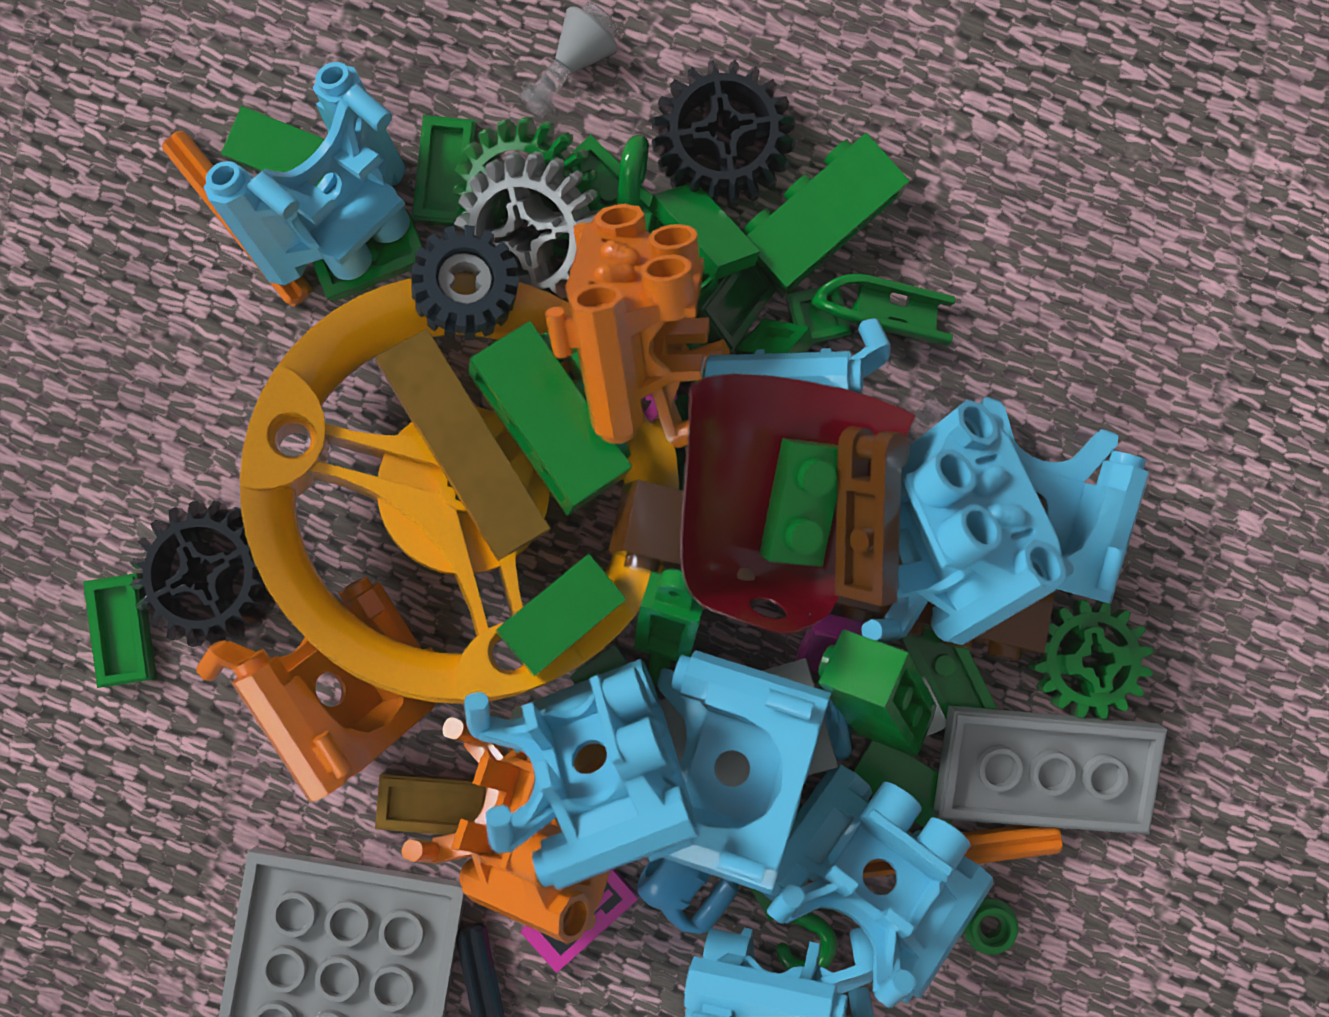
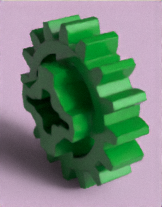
(1096, 679)

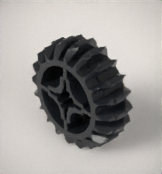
(744, 128)
(194, 554)

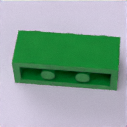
(824, 212)
(548, 417)
(878, 691)

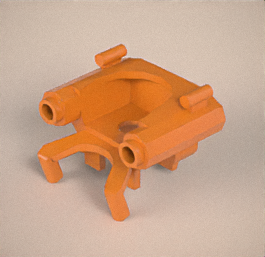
(629, 323)
(318, 741)
(509, 880)

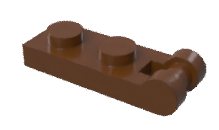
(869, 514)

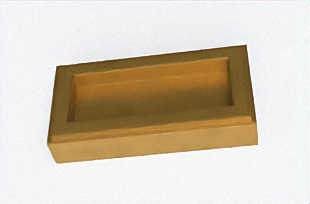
(426, 803)

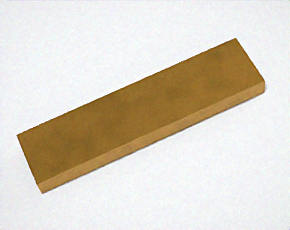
(462, 444)

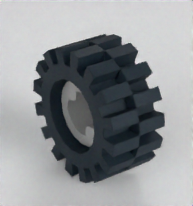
(434, 280)

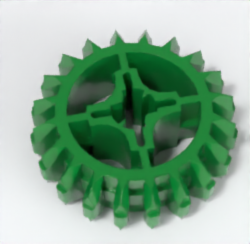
(530, 140)

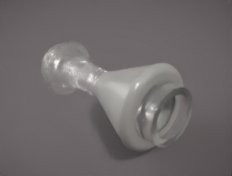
(584, 40)

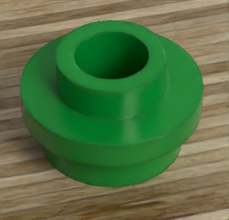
(1002, 937)

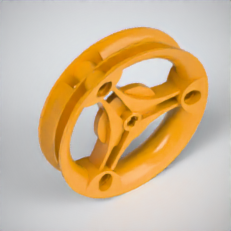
(412, 502)

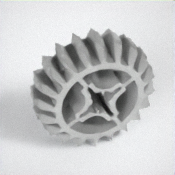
(525, 206)

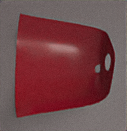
(729, 484)

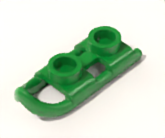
(914, 321)

